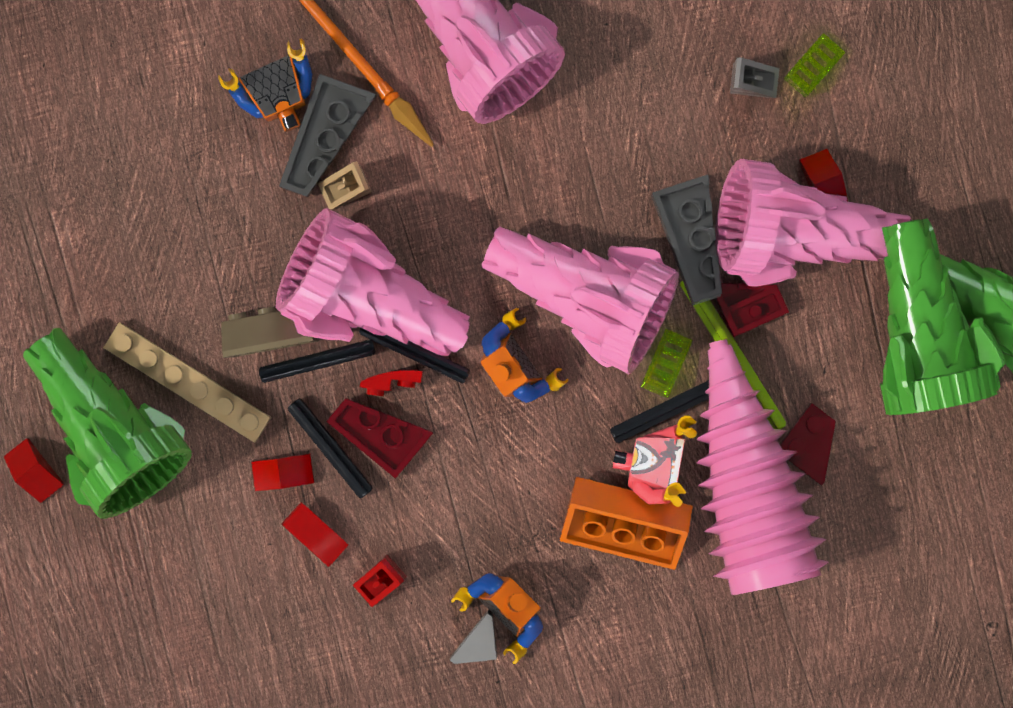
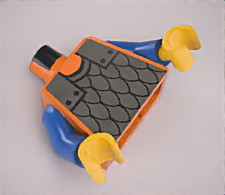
(274, 88)
(511, 367)
(509, 605)

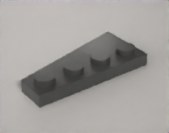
(326, 126)
(689, 228)

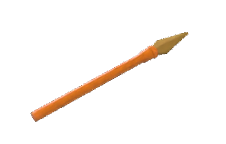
(401, 109)

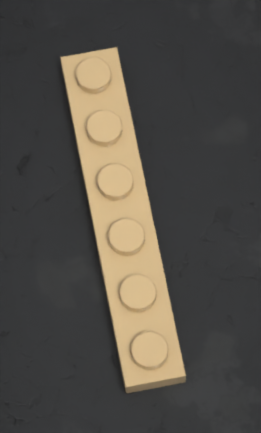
(187, 382)

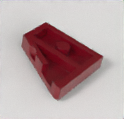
(750, 306)
(813, 441)

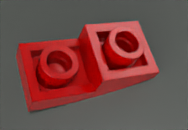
(383, 382)
(314, 534)

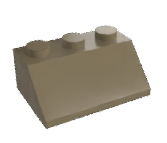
(259, 333)

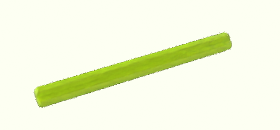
(719, 331)

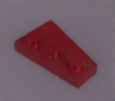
(379, 435)

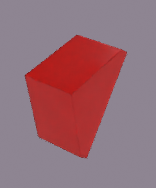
(823, 173)
(32, 471)
(282, 472)
(380, 581)

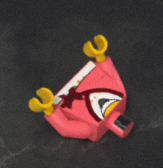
(657, 463)

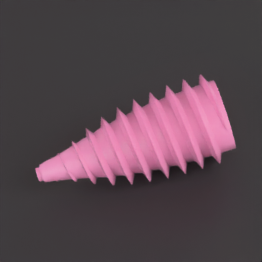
(752, 487)

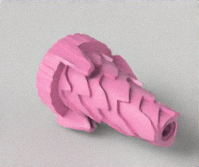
(494, 53)
(774, 221)
(350, 279)
(608, 303)

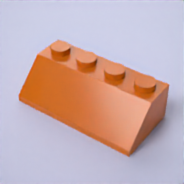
(624, 524)

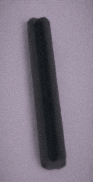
(421, 355)
(316, 361)
(660, 413)
(330, 448)

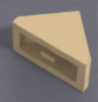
(345, 186)

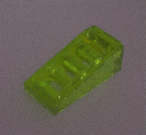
(800, 84)
(656, 386)

